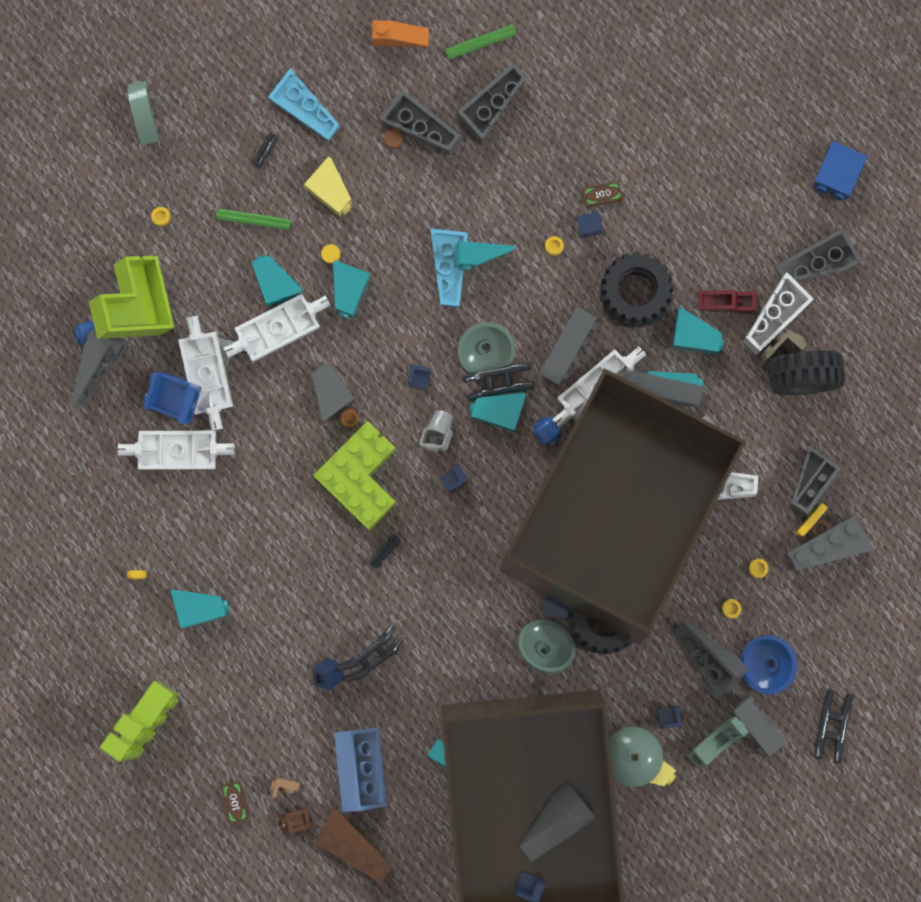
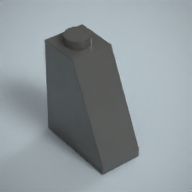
(331, 392)

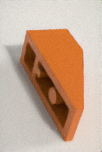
(399, 34)

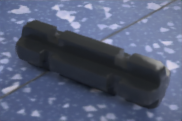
(265, 150)
(384, 551)

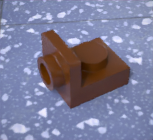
(294, 821)

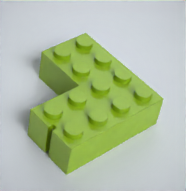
(140, 306)
(349, 473)
(140, 724)

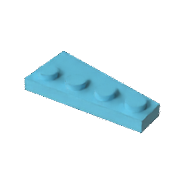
(448, 276)

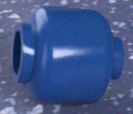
(82, 331)
(546, 431)

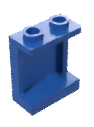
(839, 171)
(172, 396)

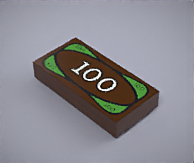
(602, 194)
(234, 802)

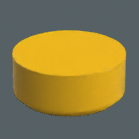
(160, 216)
(554, 246)
(330, 253)
(758, 568)
(136, 574)
(731, 608)

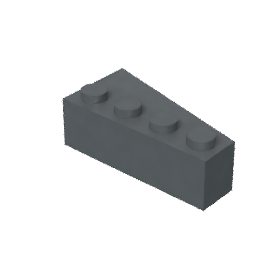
(487, 106)
(419, 123)
(568, 346)
(833, 544)

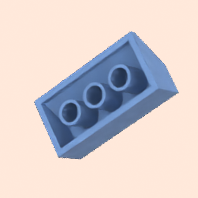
(360, 769)

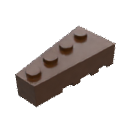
(350, 845)

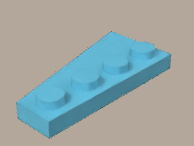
(299, 102)

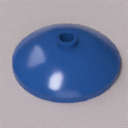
(758, 658)

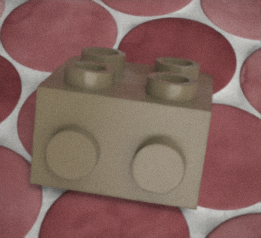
(793, 342)

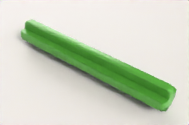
(480, 41)
(253, 219)

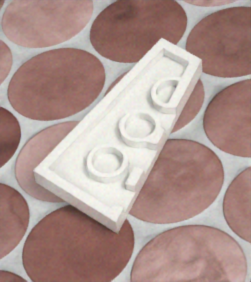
(739, 486)

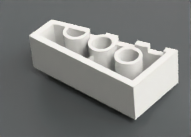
(781, 308)

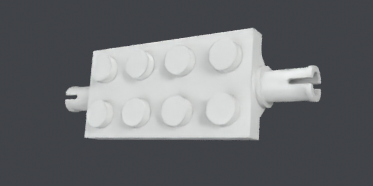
(277, 327)
(206, 368)
(577, 395)
(176, 450)

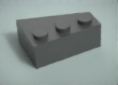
(815, 480)
(760, 728)

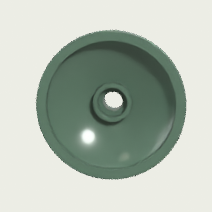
(497, 354)
(550, 638)
(649, 752)

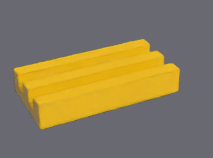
(811, 520)

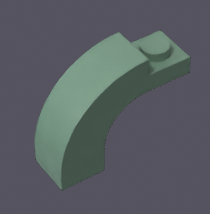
(142, 112)
(716, 742)

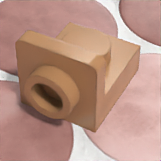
(288, 786)

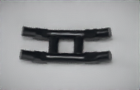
(509, 385)
(361, 657)
(842, 718)

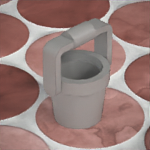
(438, 428)

